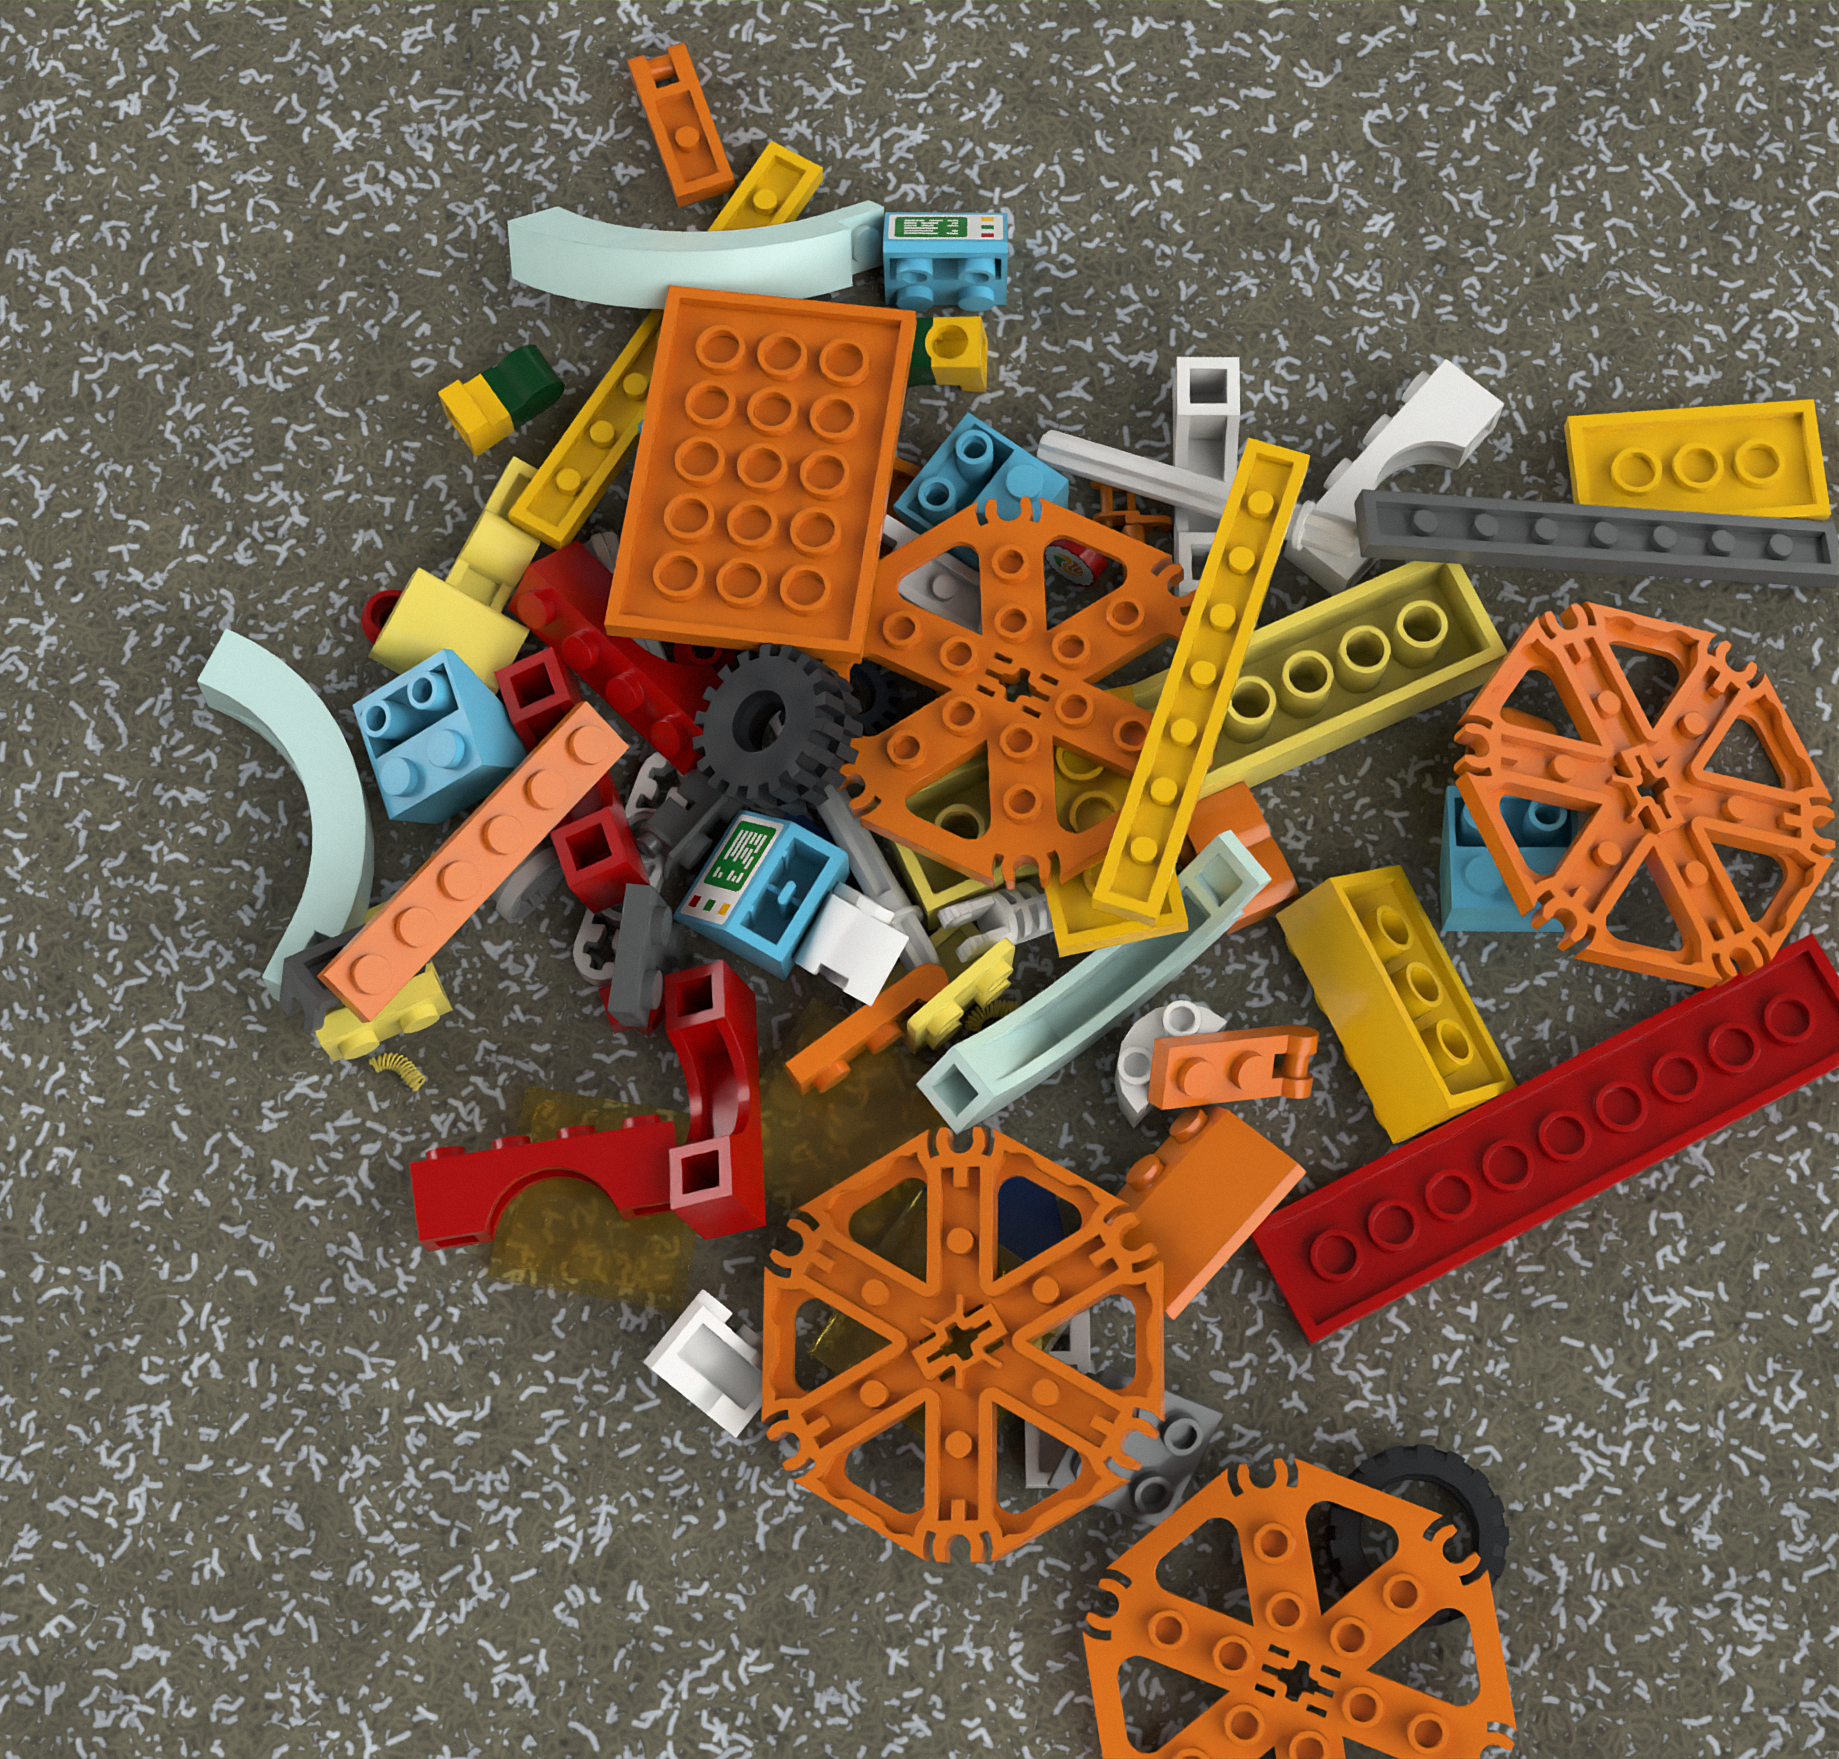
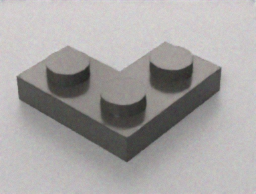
(644, 954)

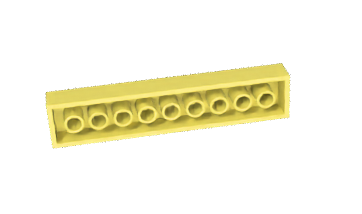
(1299, 695)

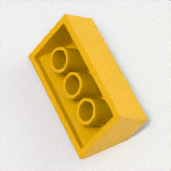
(1394, 1001)

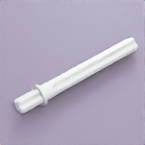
(1186, 489)
(874, 873)

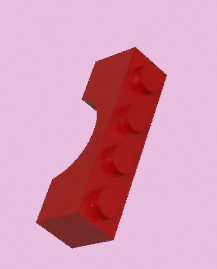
(566, 607)
(595, 835)
(720, 1166)
(465, 1195)

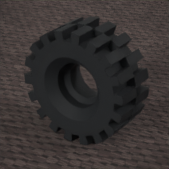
(806, 751)

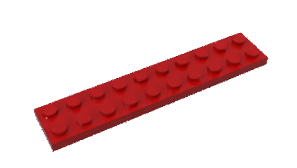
(1553, 1142)

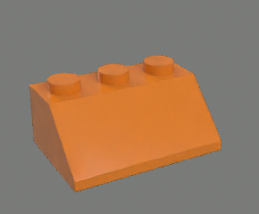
(1203, 1197)

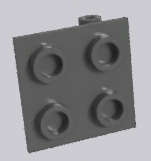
(1165, 1461)

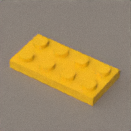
(1702, 460)
(1084, 798)

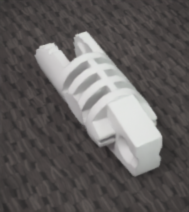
(1000, 914)

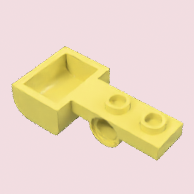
(468, 605)

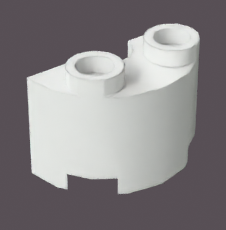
(851, 943)
(1136, 1051)
(712, 1363)

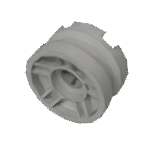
(528, 884)

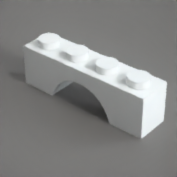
(1438, 425)
(1204, 443)

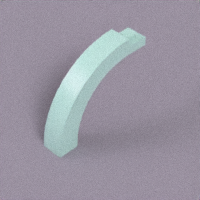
(636, 265)
(286, 712)
(1093, 997)

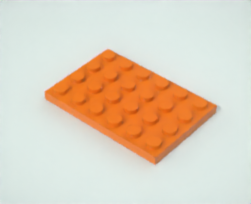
(762, 474)

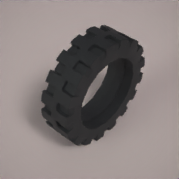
(1444, 1470)

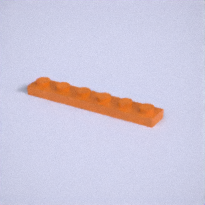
(472, 862)

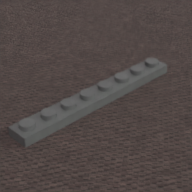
(1596, 539)

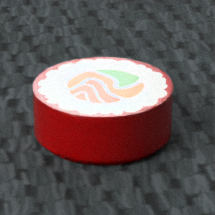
(1075, 562)

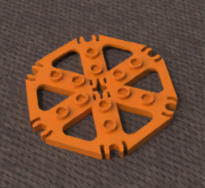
(975, 705)
(1625, 829)
(909, 1311)
(1289, 1616)

